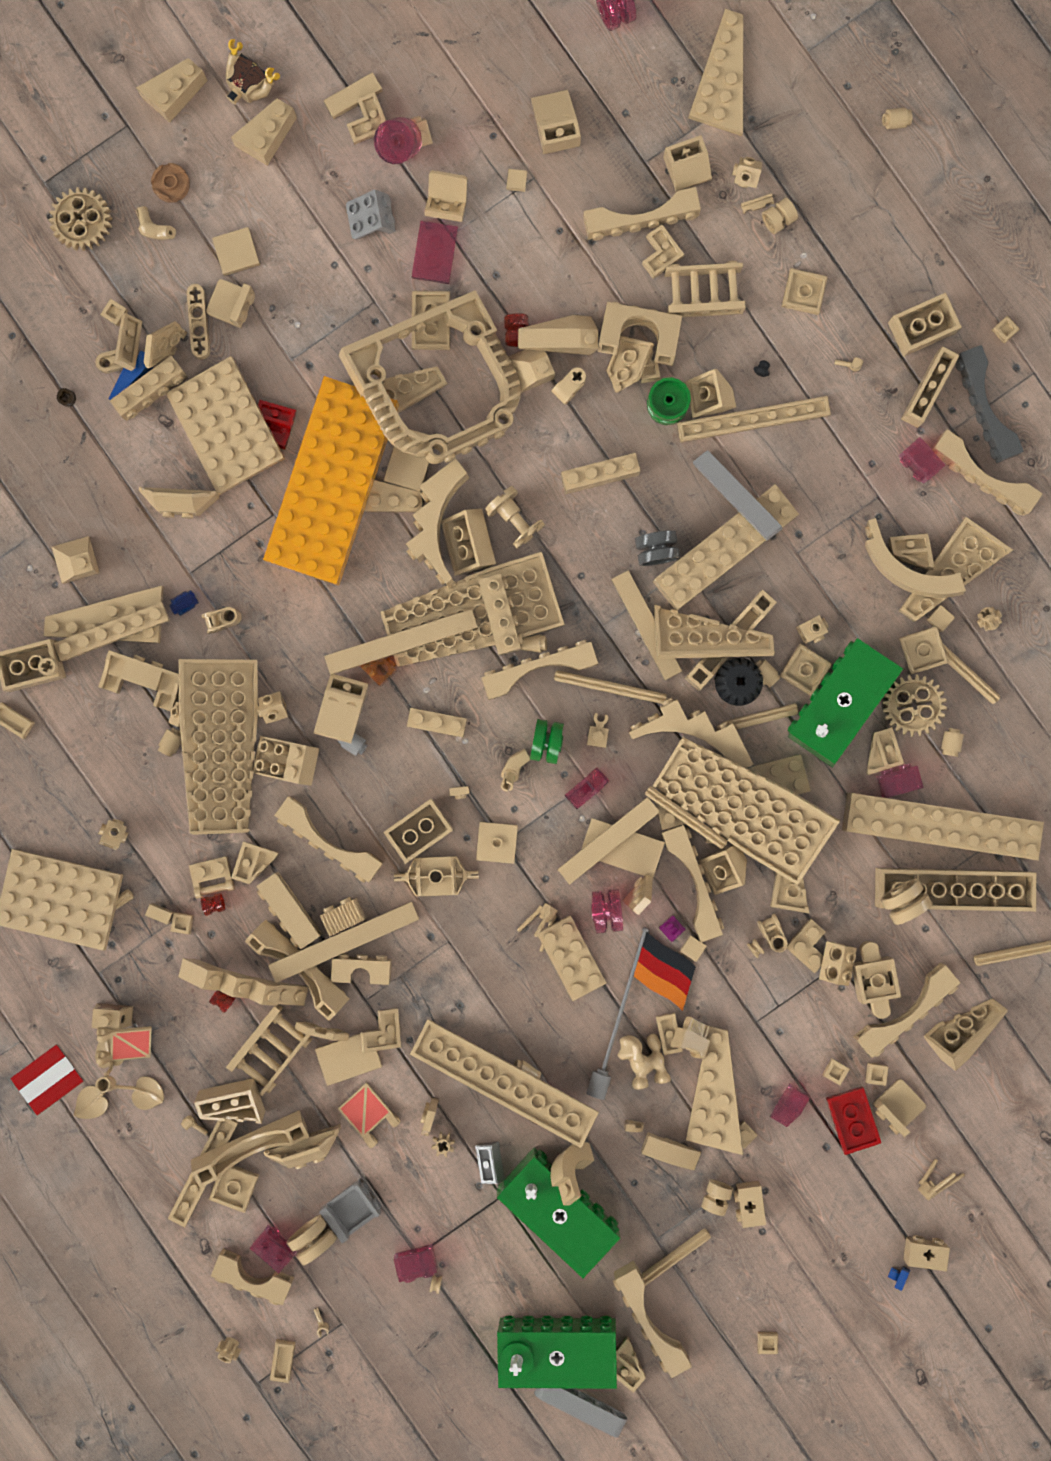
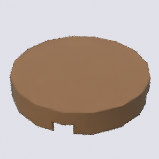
(170, 182)

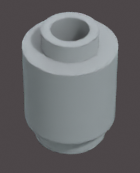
(356, 747)

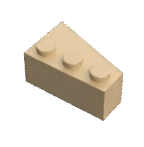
(173, 88)
(265, 131)

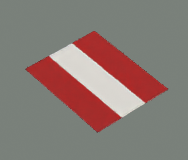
(46, 1080)

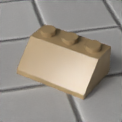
(468, 541)

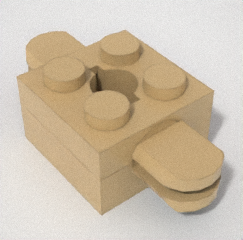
(875, 979)

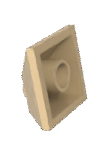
(532, 368)
(710, 394)
(75, 560)
(725, 869)

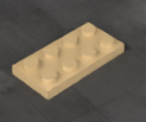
(571, 958)

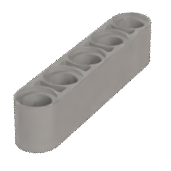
(584, 1408)

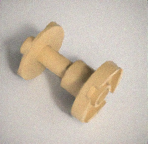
(510, 512)

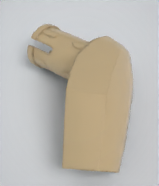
(152, 230)
(512, 769)

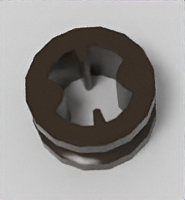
(71, 400)

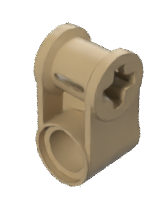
(567, 387)
(217, 620)
(772, 932)

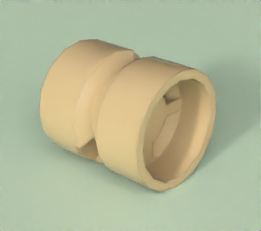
(777, 217)
(717, 1197)

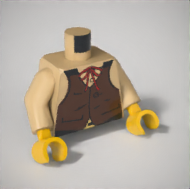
(246, 78)

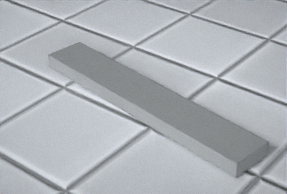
(737, 495)

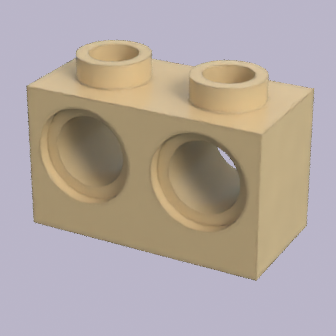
(835, 962)

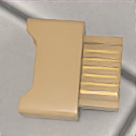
(692, 1038)

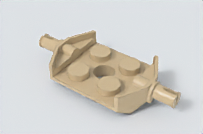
(450, 868)

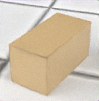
(159, 913)

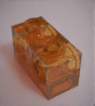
(372, 670)

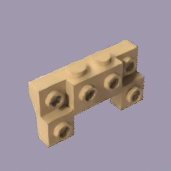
(135, 670)

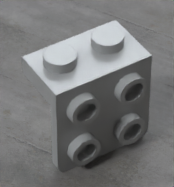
(370, 214)

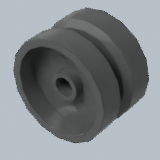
(657, 548)

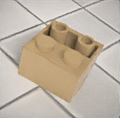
(688, 163)

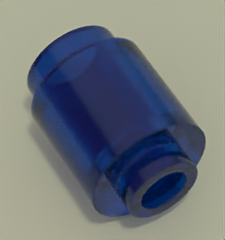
(183, 603)

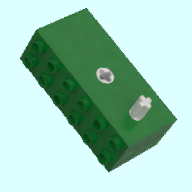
(861, 681)
(575, 1232)

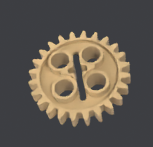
(68, 208)
(911, 689)

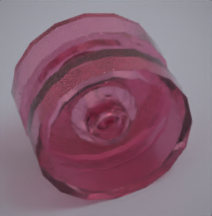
(615, 11)
(395, 130)
(605, 911)

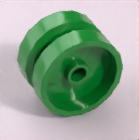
(671, 390)
(547, 741)

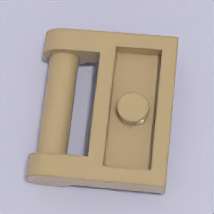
(208, 871)

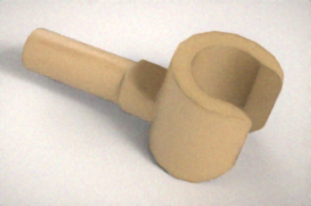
(854, 366)
(189, 1122)
(321, 1324)

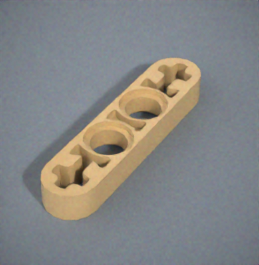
(195, 322)

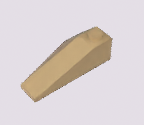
(563, 335)
(960, 1037)

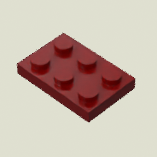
(853, 1120)

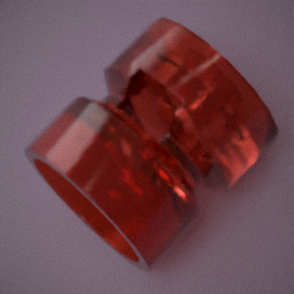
(512, 323)

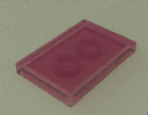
(434, 252)

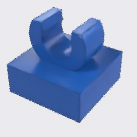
(900, 1277)

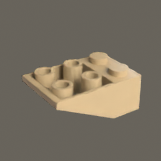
(556, 122)
(341, 708)
(285, 760)

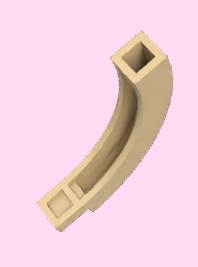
(904, 577)

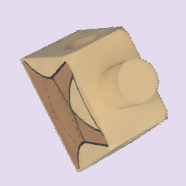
(110, 1016)

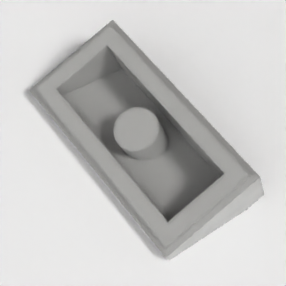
(490, 1163)

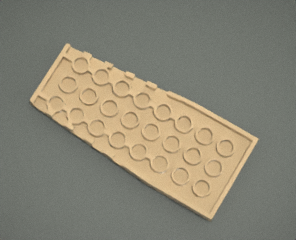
(531, 598)
(218, 741)
(747, 809)

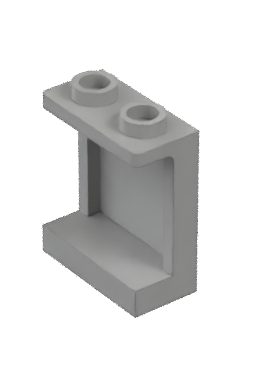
(350, 1210)

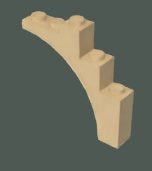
(439, 491)
(698, 724)
(240, 985)

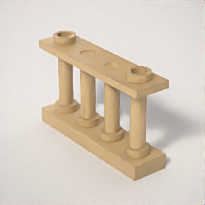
(715, 306)
(251, 1047)

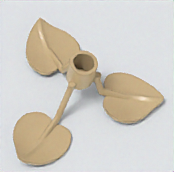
(93, 1104)

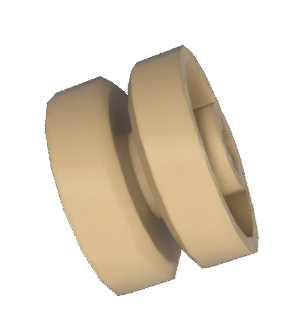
(906, 901)
(311, 1240)

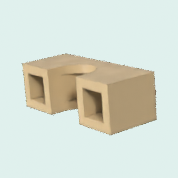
(378, 968)

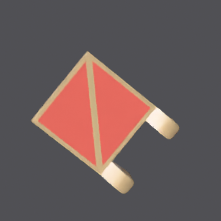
(125, 1044)
(366, 1111)

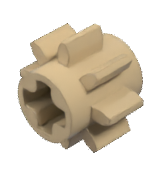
(989, 618)
(446, 1148)
(228, 1350)

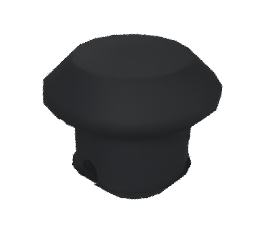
(762, 368)

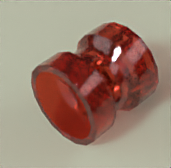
(212, 904)
(222, 1000)

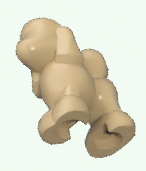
(641, 1064)

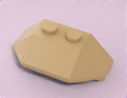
(179, 501)
(311, 1149)

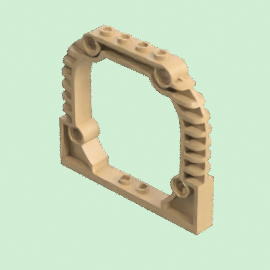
(465, 315)

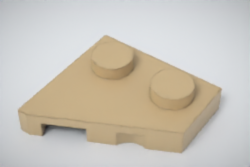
(913, 550)
(883, 751)
(252, 862)
(628, 1366)

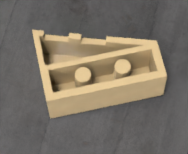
(231, 1101)

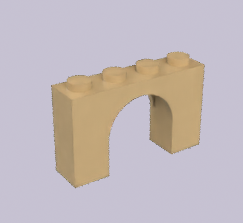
(663, 325)

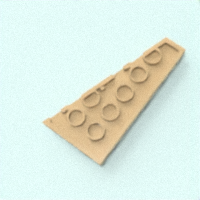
(721, 87)
(414, 386)
(967, 553)
(91, 616)
(702, 637)
(715, 1106)

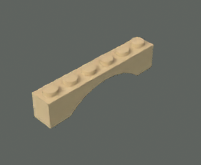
(603, 222)
(953, 452)
(747, 620)
(578, 658)
(296, 816)
(705, 919)
(937, 985)
(326, 995)
(216, 1162)
(671, 1351)

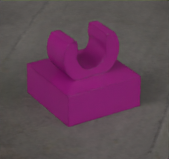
(672, 928)

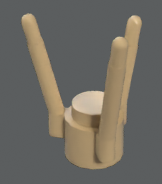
(547, 914)
(929, 1189)

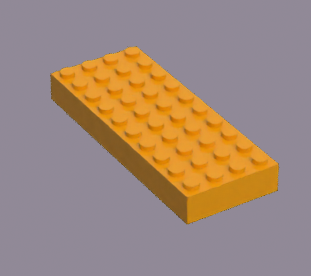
(328, 485)

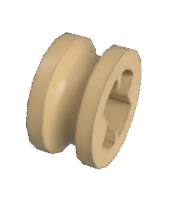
(46, 661)
(755, 948)
(435, 1284)

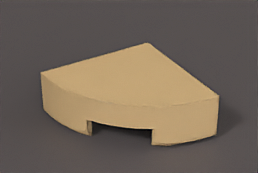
(633, 1126)

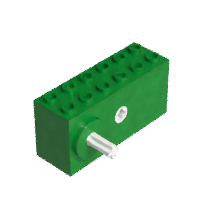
(557, 1352)

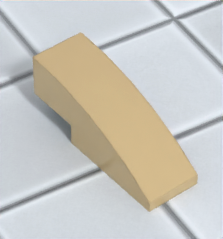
(670, 1151)

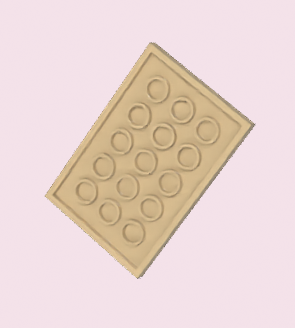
(225, 425)
(59, 899)

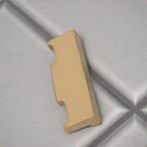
(757, 203)

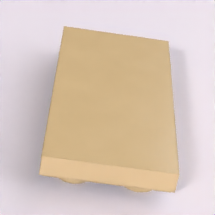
(635, 854)

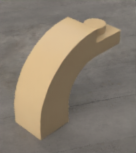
(564, 1171)

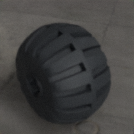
(726, 681)

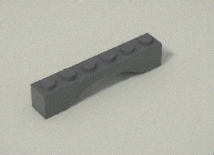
(1002, 441)

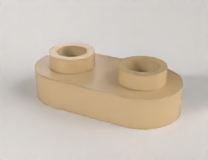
(105, 357)

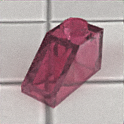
(586, 788)
(790, 1105)

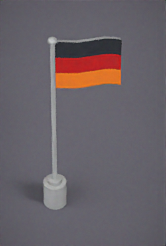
(661, 972)

